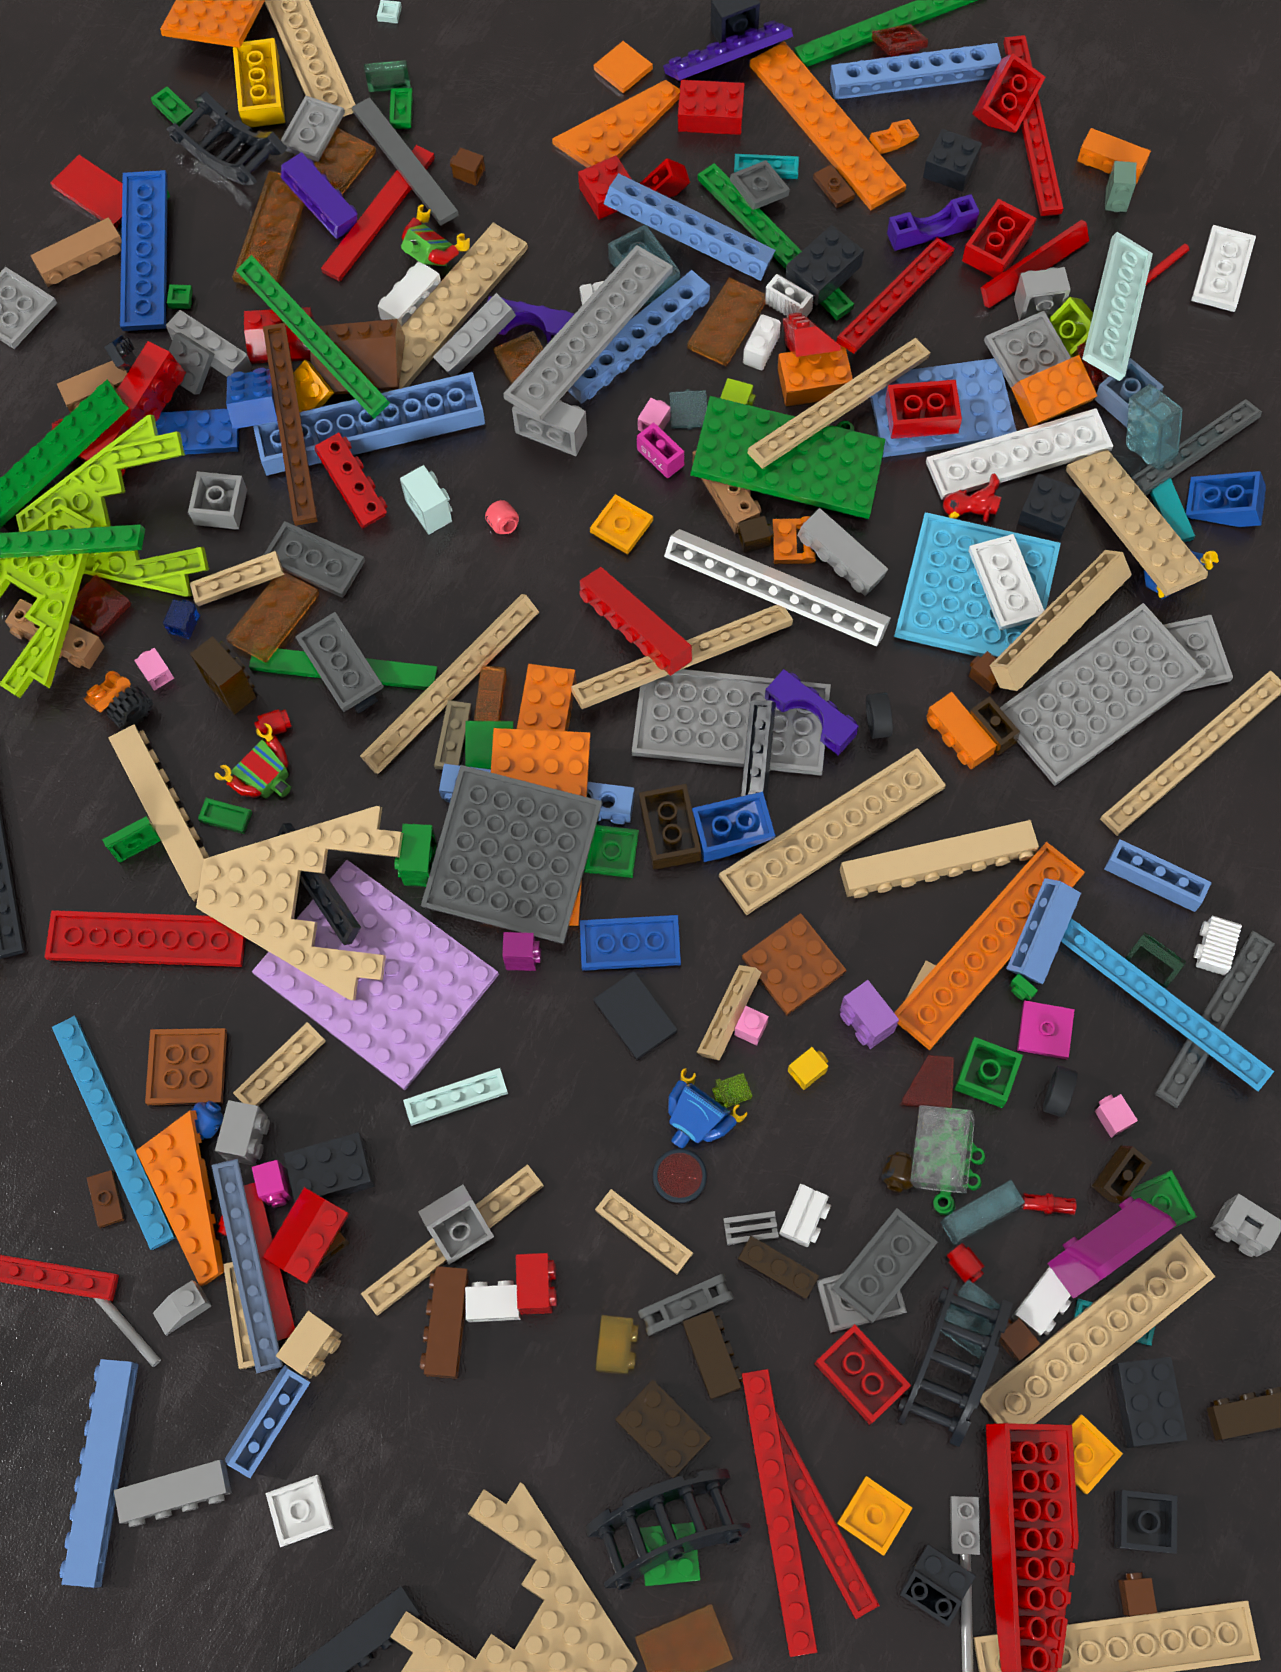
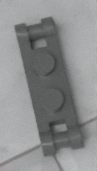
(685, 1304)

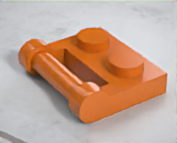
(786, 543)
(100, 696)

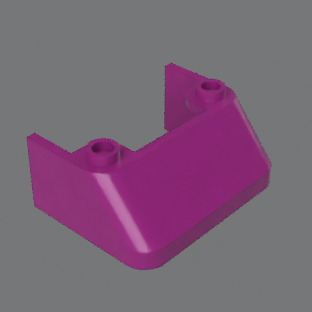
(1109, 1245)

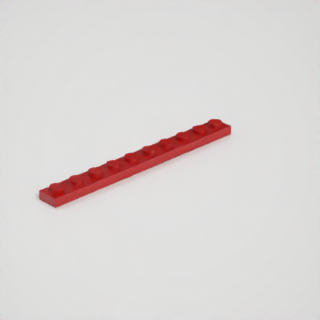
(1037, 142)
(779, 1513)

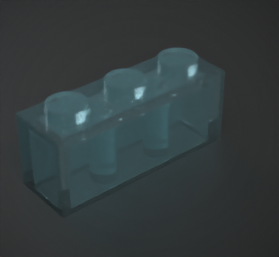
(982, 1212)

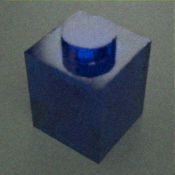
(181, 618)

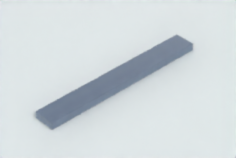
(247, 1265)

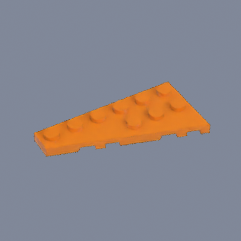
(618, 127)
(183, 1190)

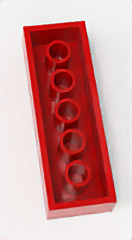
(145, 392)

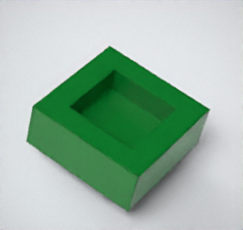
(180, 296)
(1022, 988)

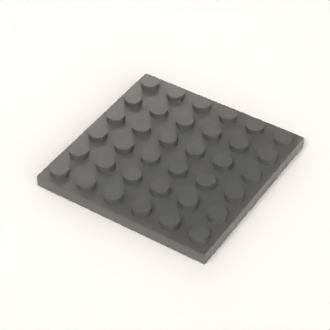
(512, 854)

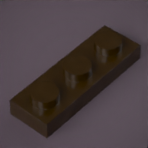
(778, 1267)

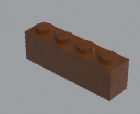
(446, 1322)

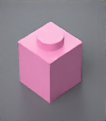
(655, 412)
(154, 668)
(751, 1025)
(1115, 1115)

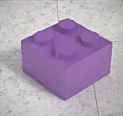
(868, 1015)

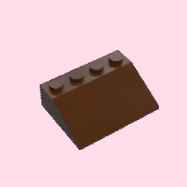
(372, 347)

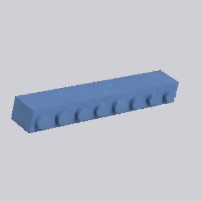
(99, 1474)

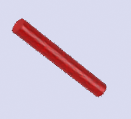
(1167, 262)

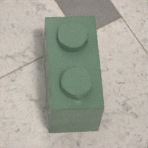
(1120, 186)

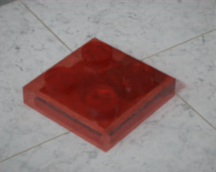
(900, 39)
(99, 605)

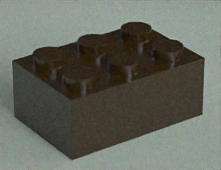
(224, 674)
(670, 826)
(663, 1429)

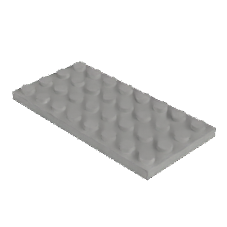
(1100, 693)
(706, 721)

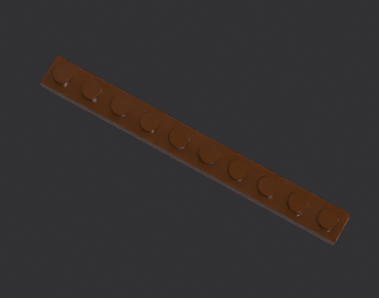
(290, 424)

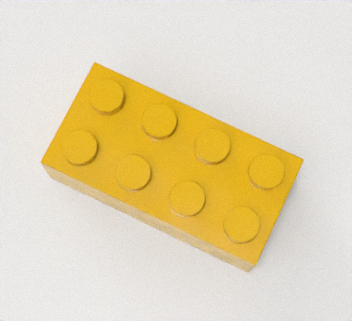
(259, 83)

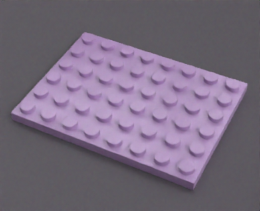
(424, 987)

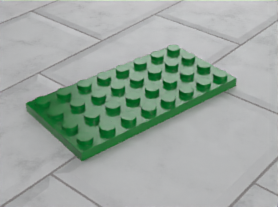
(827, 470)

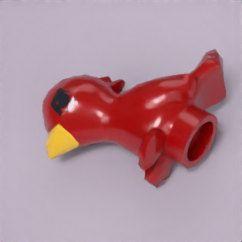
(981, 502)

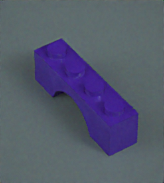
(956, 217)
(544, 318)
(792, 694)

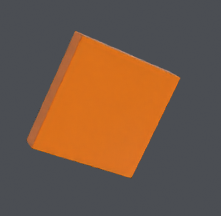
(623, 67)

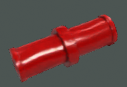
(1049, 1203)

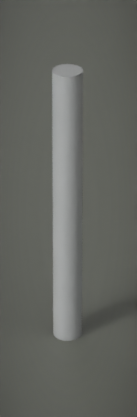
(129, 1331)

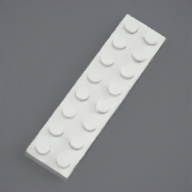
(1019, 453)

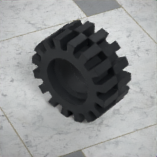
(129, 707)

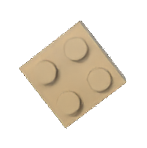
(309, 1345)

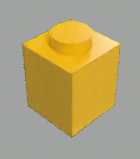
(808, 1067)

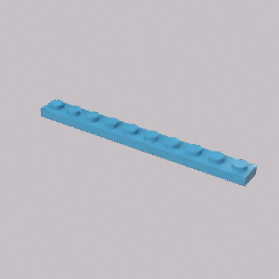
(1166, 1005)
(113, 1133)

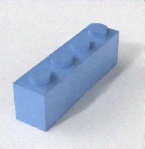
(1157, 875)
(1043, 930)
(267, 1421)

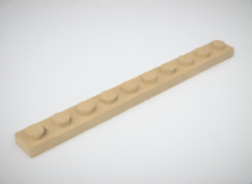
(838, 403)
(703, 647)
(449, 684)
(1192, 754)

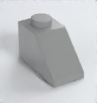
(181, 1307)

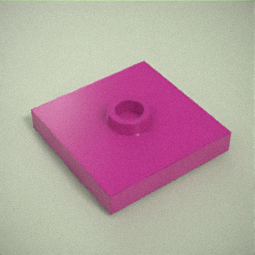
(1045, 1030)

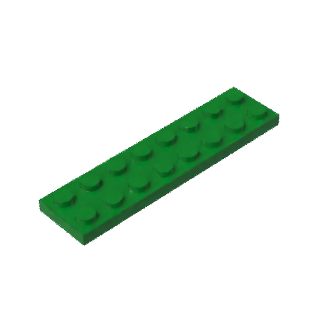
(59, 448)

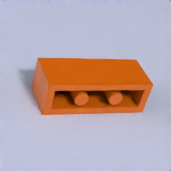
(1101, 151)
(960, 731)

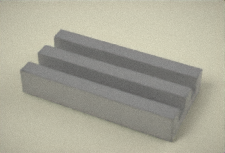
(746, 1218)

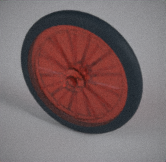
(679, 1175)

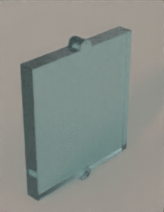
(687, 408)

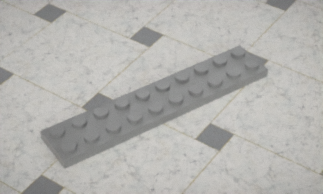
(588, 333)

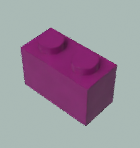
(521, 951)

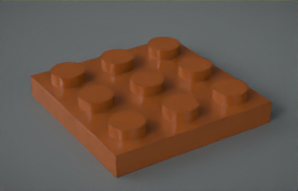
(794, 964)
(186, 1066)

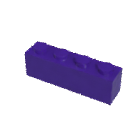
(319, 195)

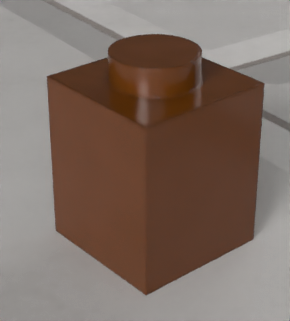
(467, 166)
(982, 672)
(1018, 1340)
(1137, 1595)

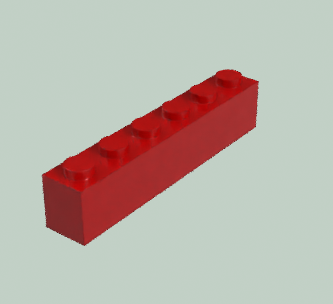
(635, 621)

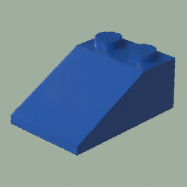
(1227, 499)
(732, 825)

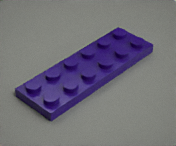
(732, 48)

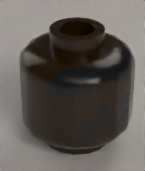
(898, 1171)

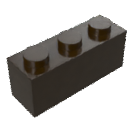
(713, 1354)
(1245, 1416)

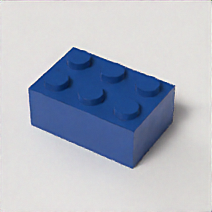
(250, 398)

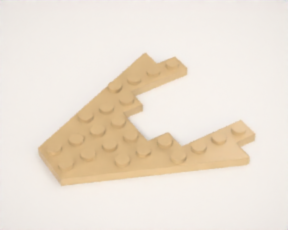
(258, 891)
(567, 1630)

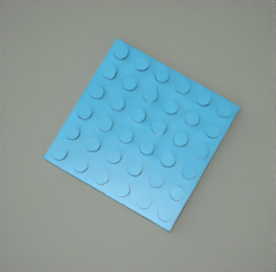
(944, 593)

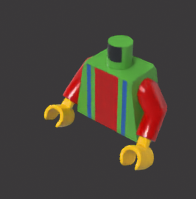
(427, 245)
(260, 770)

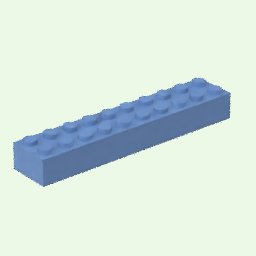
(410, 416)

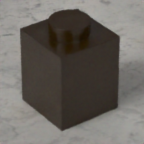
(754, 534)

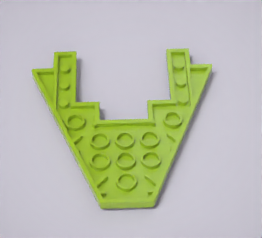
(102, 477)
(55, 585)

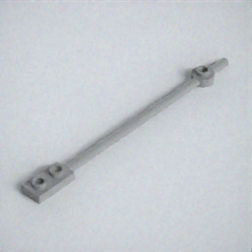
(965, 1541)

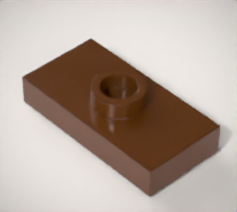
(834, 186)
(105, 1199)

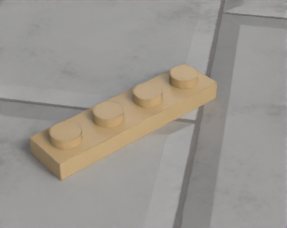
(236, 578)
(729, 1012)
(280, 1066)
(644, 1231)
(241, 1337)

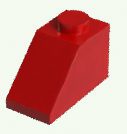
(667, 178)

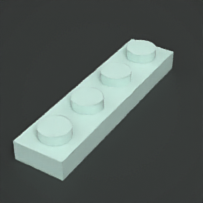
(455, 1096)

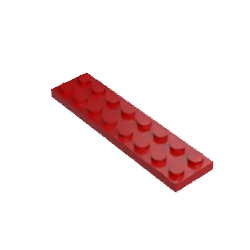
(142, 939)

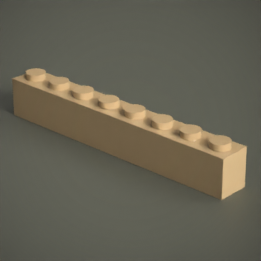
(1060, 620)
(161, 806)
(938, 859)

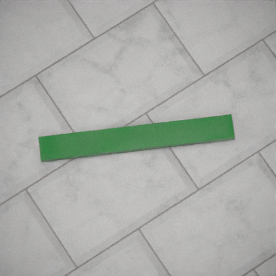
(389, 672)

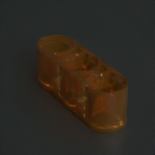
(490, 693)

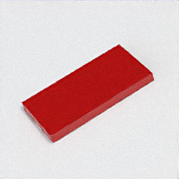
(91, 189)

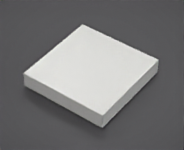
(299, 1510)

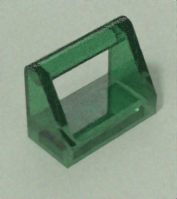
(387, 75)
(1160, 952)

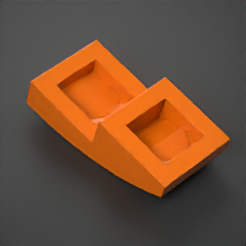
(896, 136)

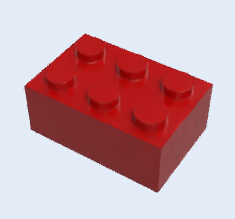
(710, 107)
(999, 239)
(923, 409)
(862, 1374)

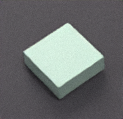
(389, 11)

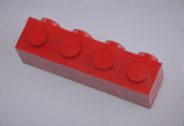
(350, 480)

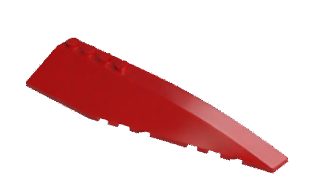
(1031, 1540)

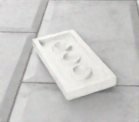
(1223, 268)
(1006, 581)

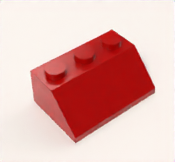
(1009, 94)
(805, 337)
(255, 339)
(306, 1235)

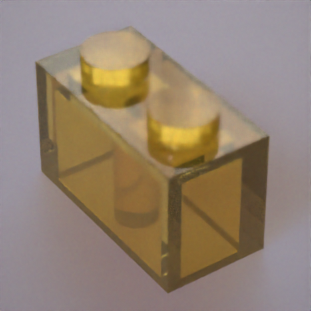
(615, 1345)

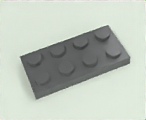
(315, 559)
(339, 662)
(884, 1265)

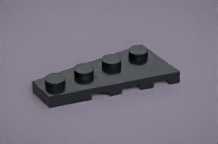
(121, 353)

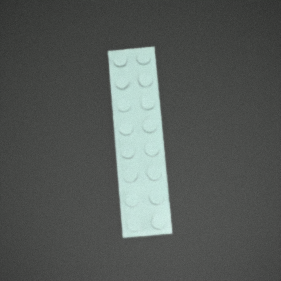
(1117, 306)

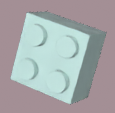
(426, 499)

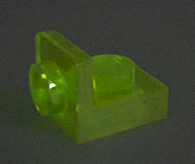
(732, 1090)

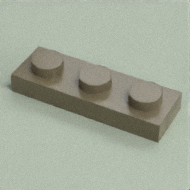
(452, 734)

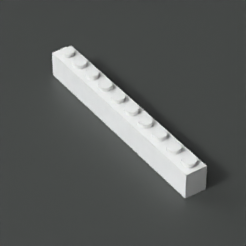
(777, 587)

